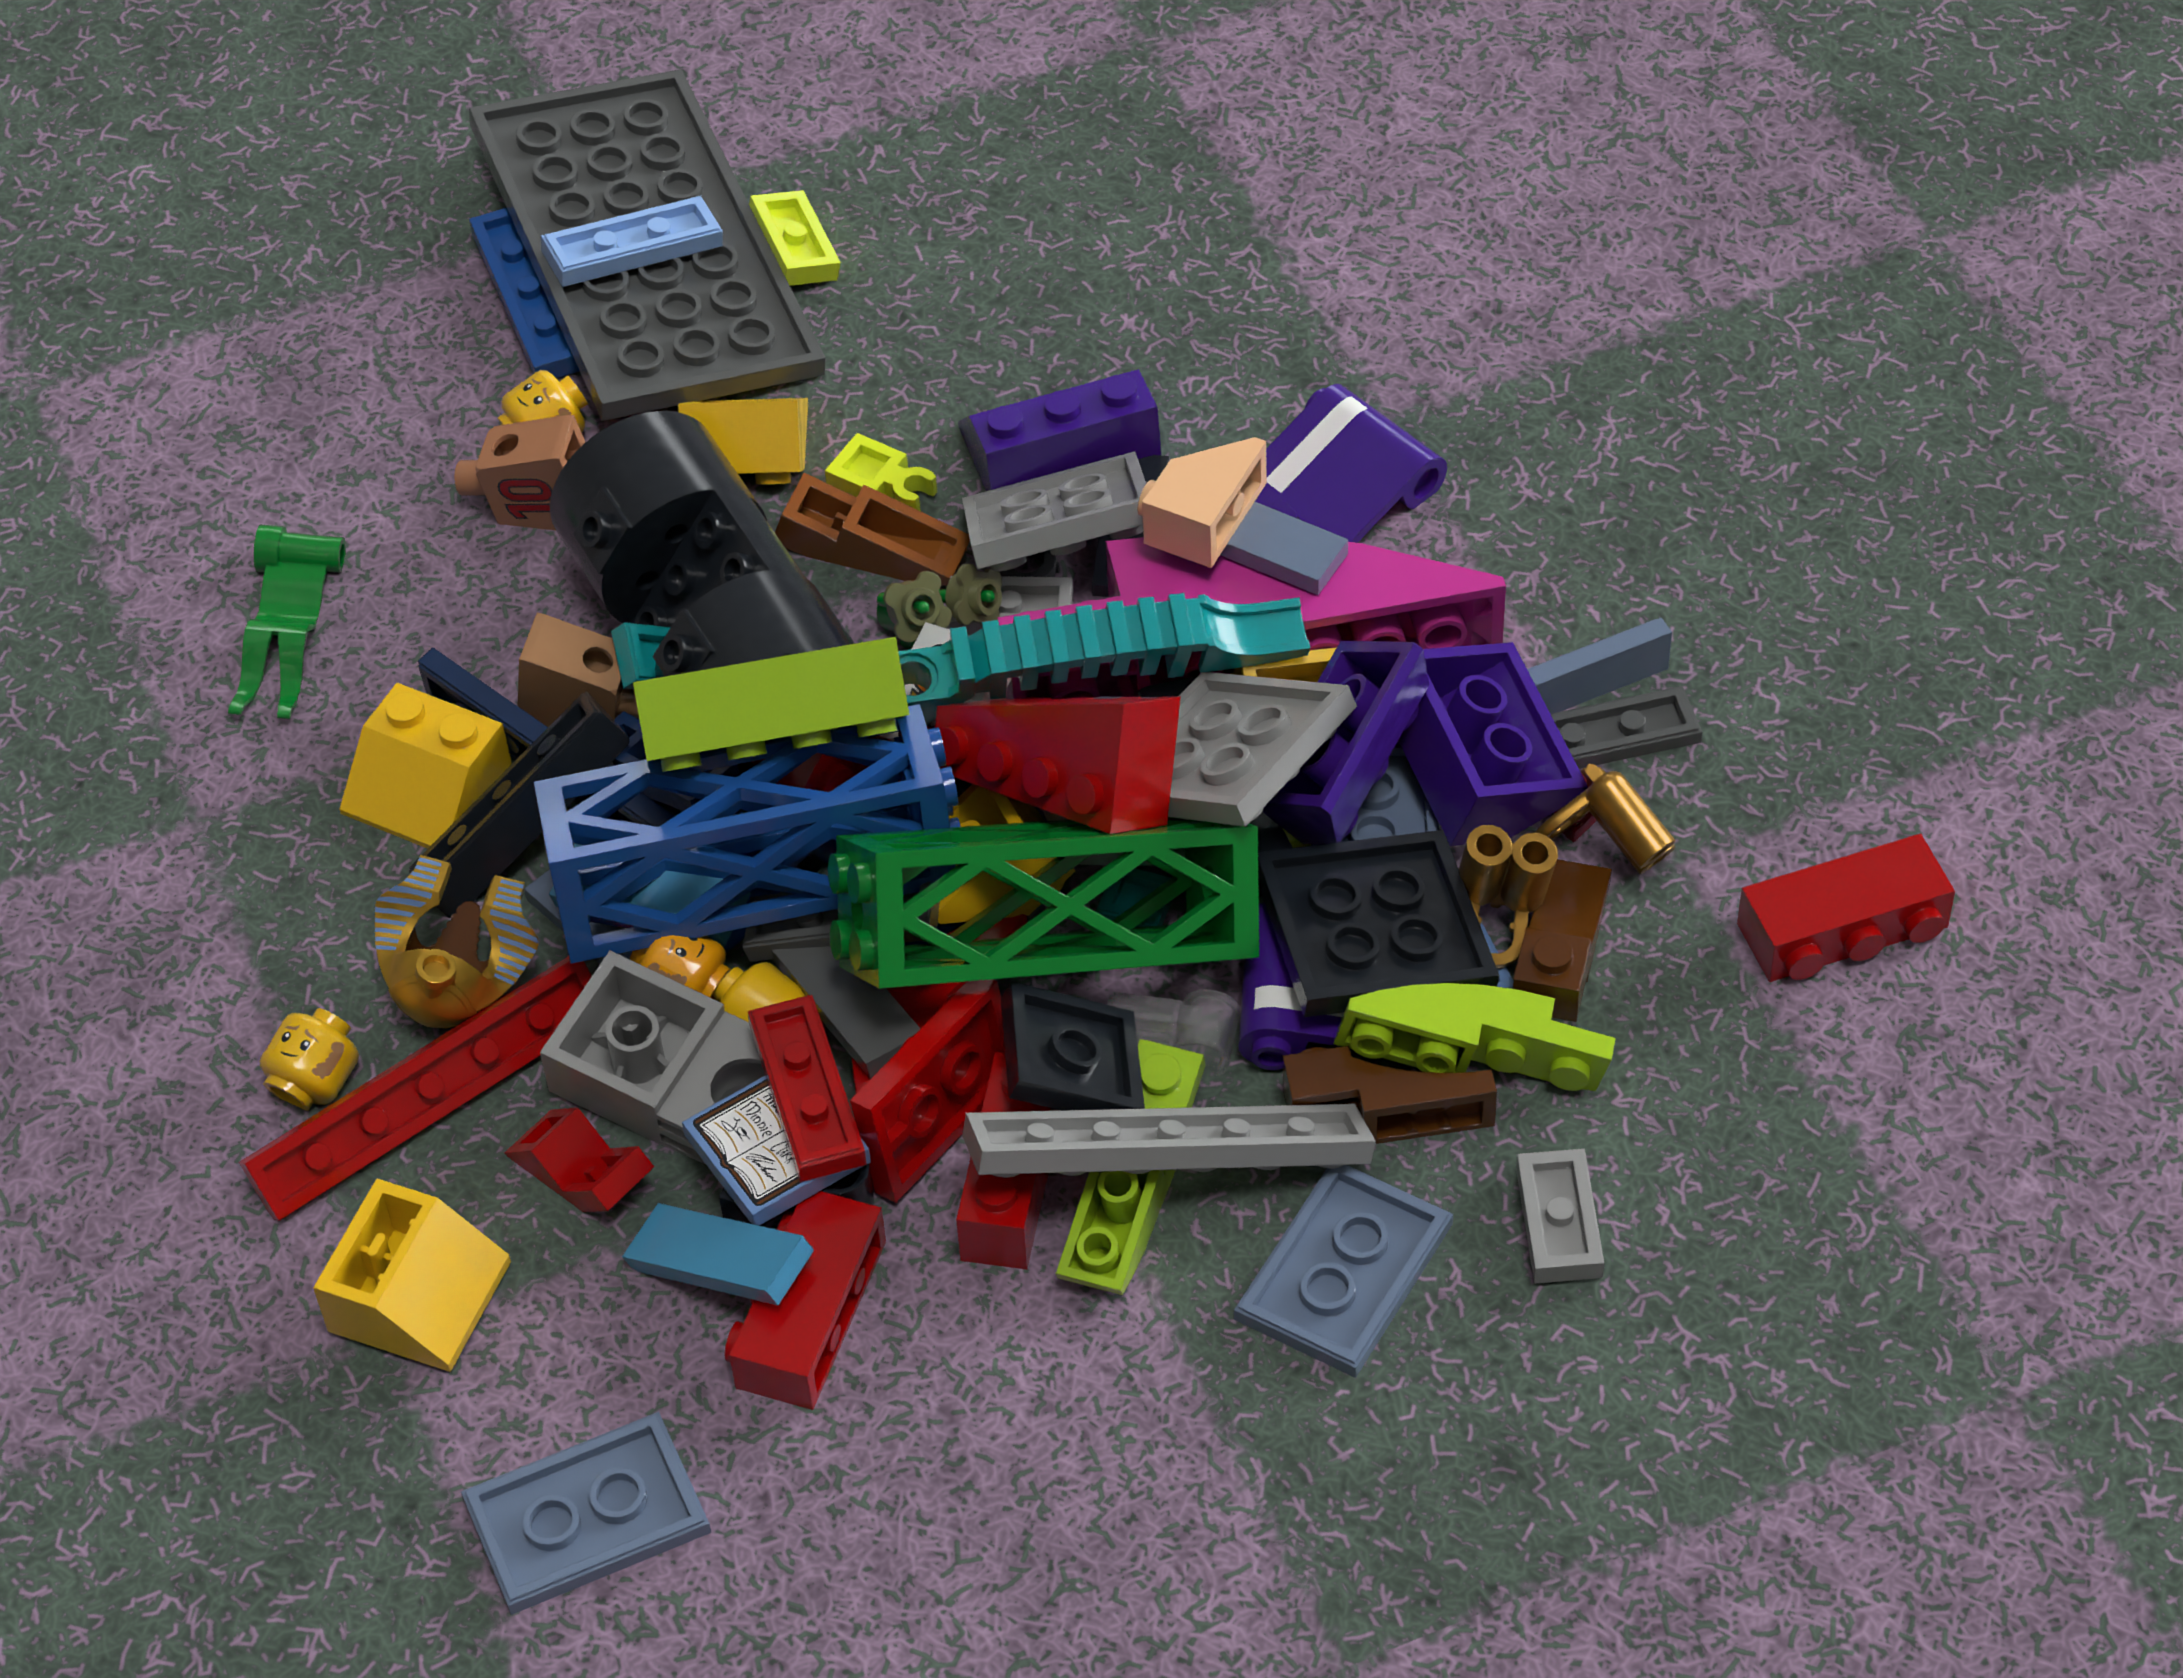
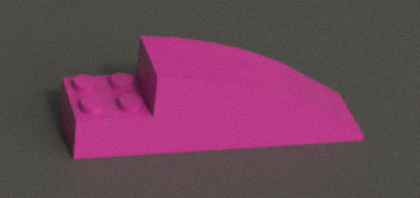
(1368, 598)

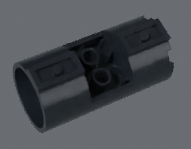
(685, 548)

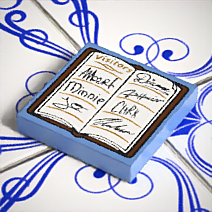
(750, 1154)

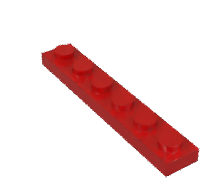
(413, 1092)

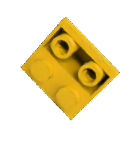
(409, 1277)

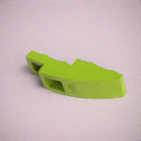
(1454, 1023)
(1121, 1206)

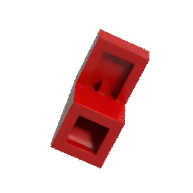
(577, 1162)

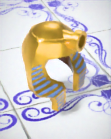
(446, 980)

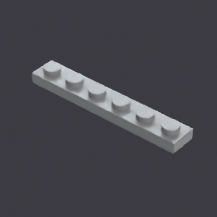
(1167, 1139)

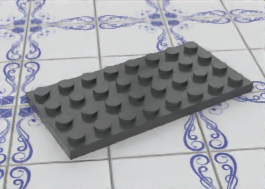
(667, 328)

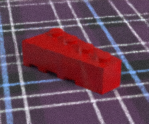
(1072, 756)

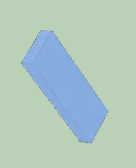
(631, 241)

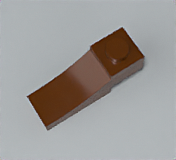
(1564, 936)
(1391, 1100)

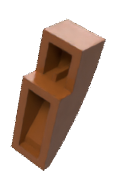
(868, 532)

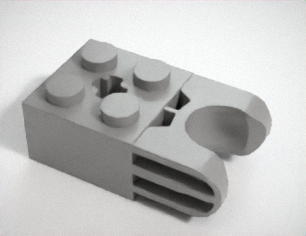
(648, 1052)

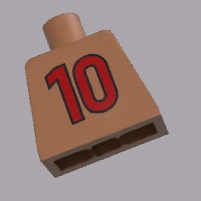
(521, 469)

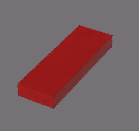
(806, 1088)

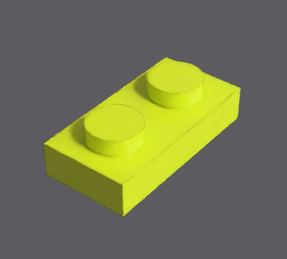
(795, 237)

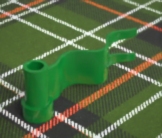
(288, 607)

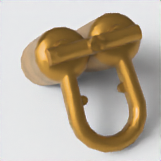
(1620, 814)
(1508, 876)

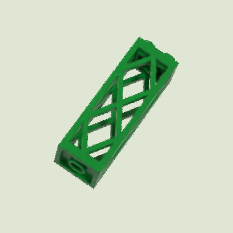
(873, 867)

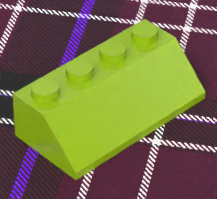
(771, 700)

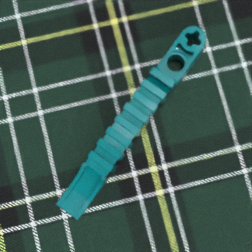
(1224, 632)

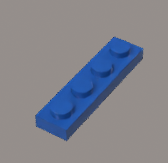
(522, 294)

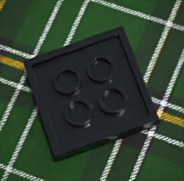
(1372, 918)

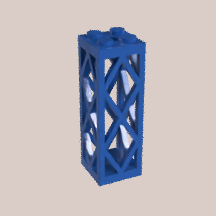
(710, 839)

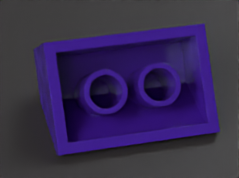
(1063, 430)
(1487, 743)
(1333, 783)

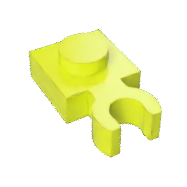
(881, 469)

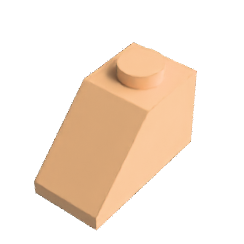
(1203, 499)

